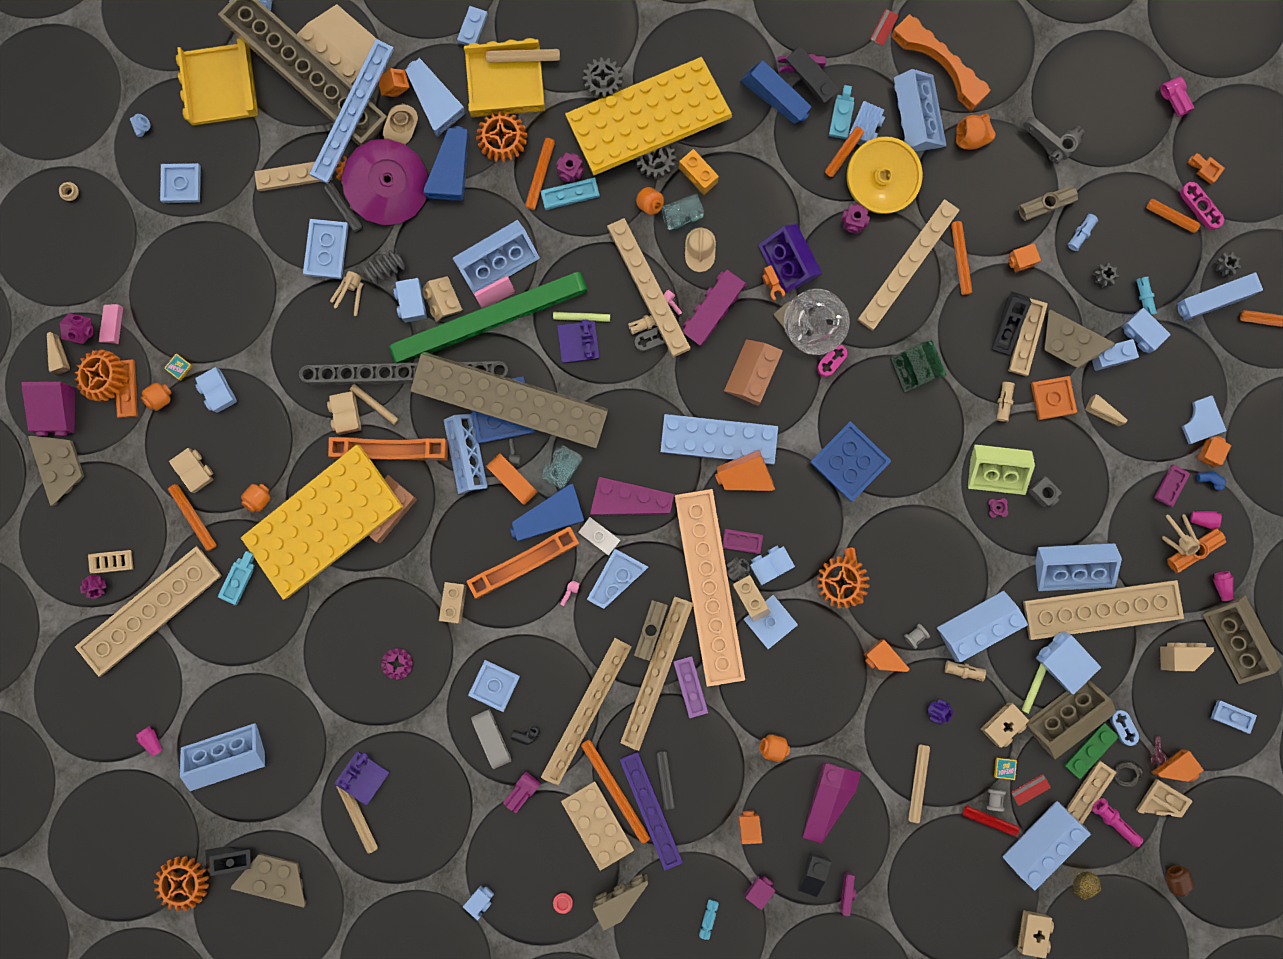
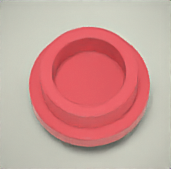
(563, 903)

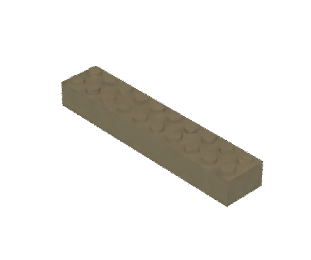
(298, 64)
(509, 399)

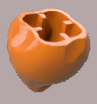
(974, 132)

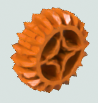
(494, 137)
(92, 384)
(841, 591)
(175, 880)

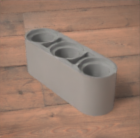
(491, 739)

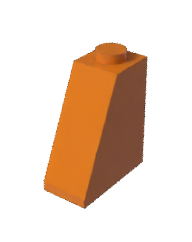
(745, 474)

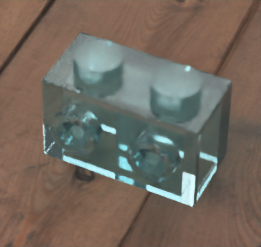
(682, 212)
(562, 467)

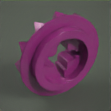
(403, 657)

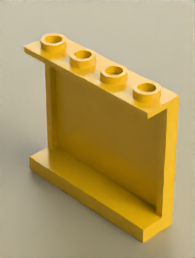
(217, 83)
(503, 85)

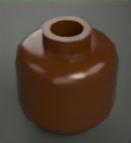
(1179, 880)

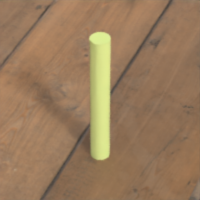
(581, 316)
(1034, 689)

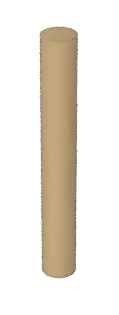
(374, 404)

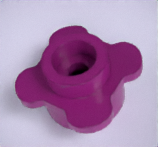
(1002, 503)

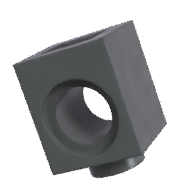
(1036, 492)

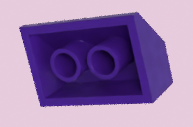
(790, 257)

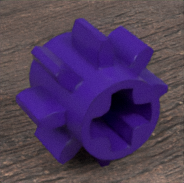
(940, 712)

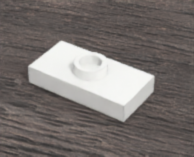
(599, 536)

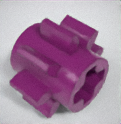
(93, 586)

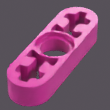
(1206, 220)

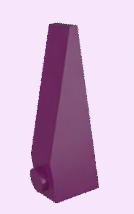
(832, 794)

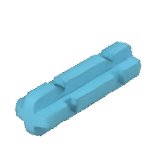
(708, 919)

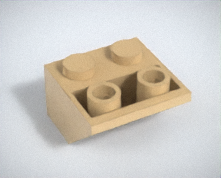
(1184, 656)

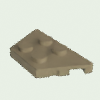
(1072, 341)
(57, 465)
(272, 879)

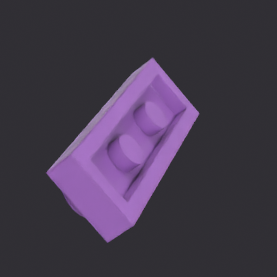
(690, 687)

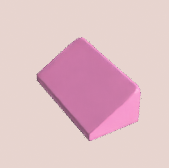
(494, 292)
(111, 324)

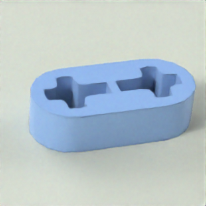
(1128, 725)

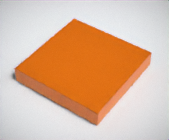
(1054, 398)

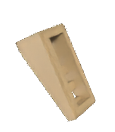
(56, 356)
(1100, 408)
(94, 566)

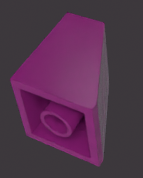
(49, 407)

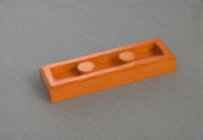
(127, 398)

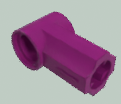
(524, 788)

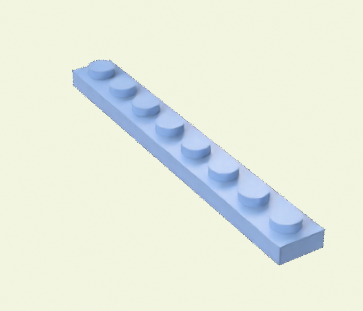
(351, 111)

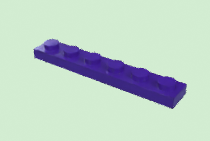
(651, 811)

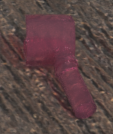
(1159, 754)

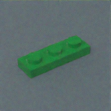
(1091, 750)

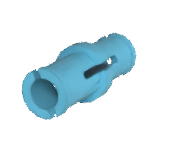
(1146, 295)

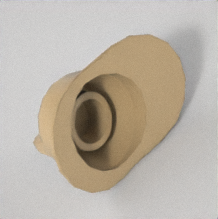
(400, 123)
(700, 249)

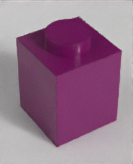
(760, 891)

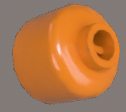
(650, 200)
(156, 396)
(255, 497)
(774, 748)

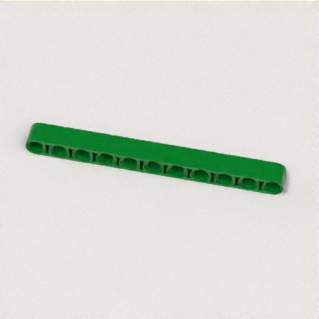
(488, 318)

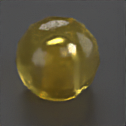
(1086, 885)

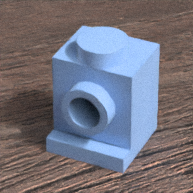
(479, 902)

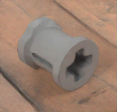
(916, 636)
(996, 800)

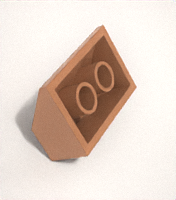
(753, 371)
(406, 500)

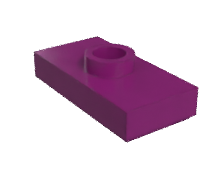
(1172, 485)
(742, 541)
(848, 893)

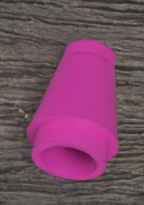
(1207, 519)
(1224, 585)
(149, 741)

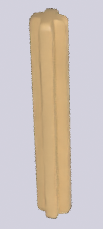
(523, 55)
(919, 783)
(359, 821)

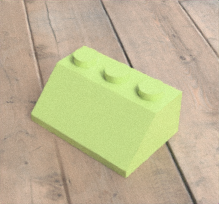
(1000, 469)

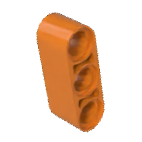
(512, 479)

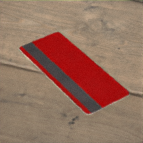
(884, 27)
(1030, 790)

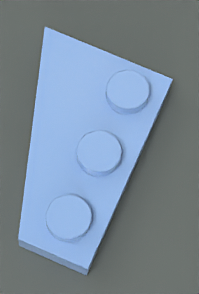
(615, 578)

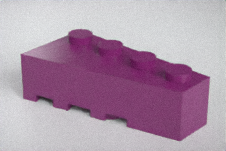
(714, 307)
(628, 499)

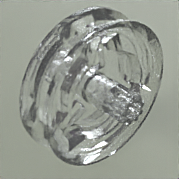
(825, 336)

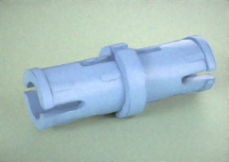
(1083, 232)

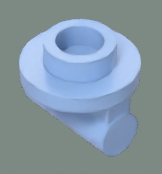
(140, 124)

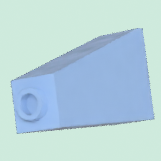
(437, 101)
(1220, 296)

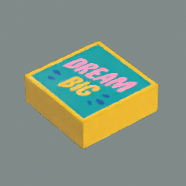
(178, 367)
(1005, 768)

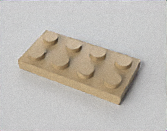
(597, 825)

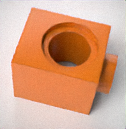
(393, 82)
(1024, 258)
(1214, 451)

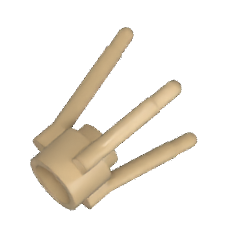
(349, 282)
(1187, 545)

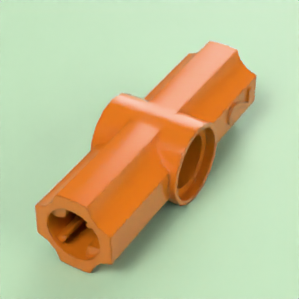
(1207, 544)

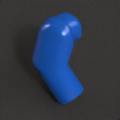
(1219, 481)

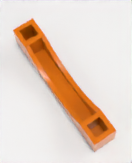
(915, 37)
(391, 449)
(523, 563)

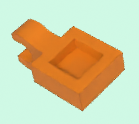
(1208, 169)
(771, 279)

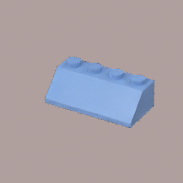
(919, 110)
(496, 257)
(1077, 567)
(981, 626)
(221, 757)
(1046, 845)

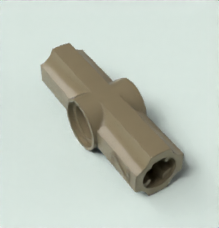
(1038, 206)
(647, 643)

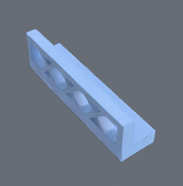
(461, 453)

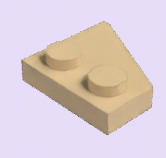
(1164, 801)

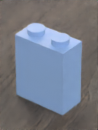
(1068, 662)

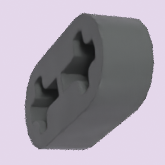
(651, 344)

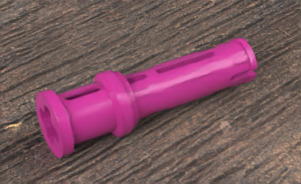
(1112, 817)

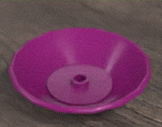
(375, 198)

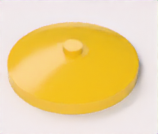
(884, 175)

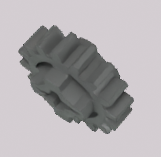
(594, 78)
(662, 161)

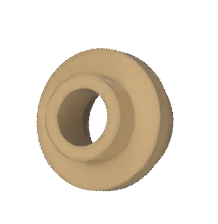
(65, 187)

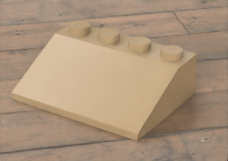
(339, 41)

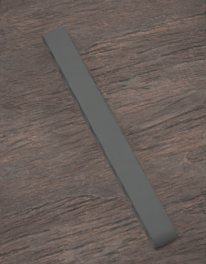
(376, 373)

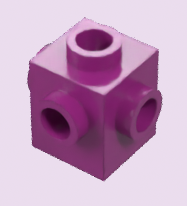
(570, 173)
(853, 224)
(76, 328)

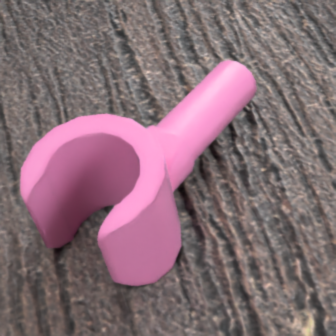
(669, 297)
(572, 587)

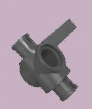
(1053, 142)

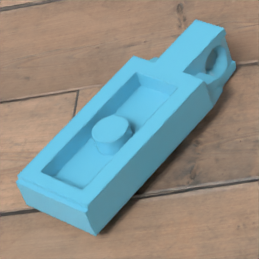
(842, 114)
(237, 579)

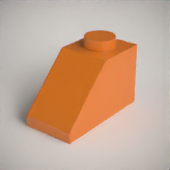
(884, 658)
(1180, 767)
(749, 828)

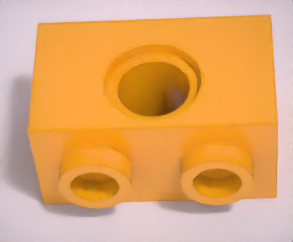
(698, 172)

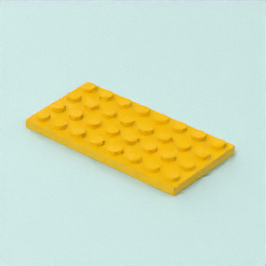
(648, 115)
(321, 522)

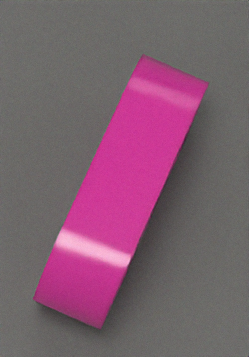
(835, 363)

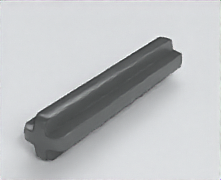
(343, 207)
(665, 780)

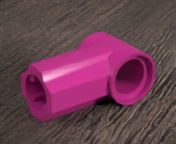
(1176, 92)

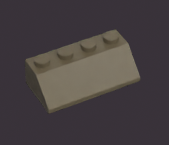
(1242, 640)
(1070, 718)

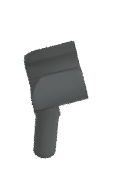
(514, 459)

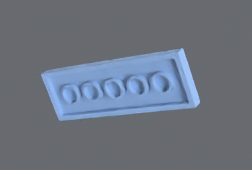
(717, 438)

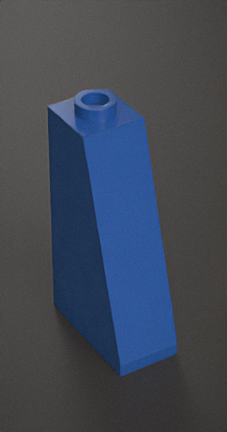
(776, 92)
(450, 167)
(549, 516)

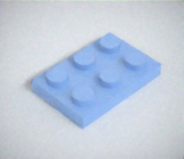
(325, 249)

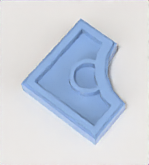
(1204, 421)

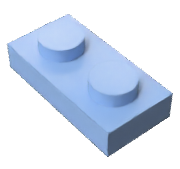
(472, 26)
(1233, 716)

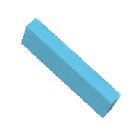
(570, 193)

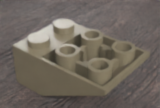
(614, 906)

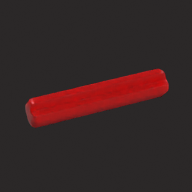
(990, 821)

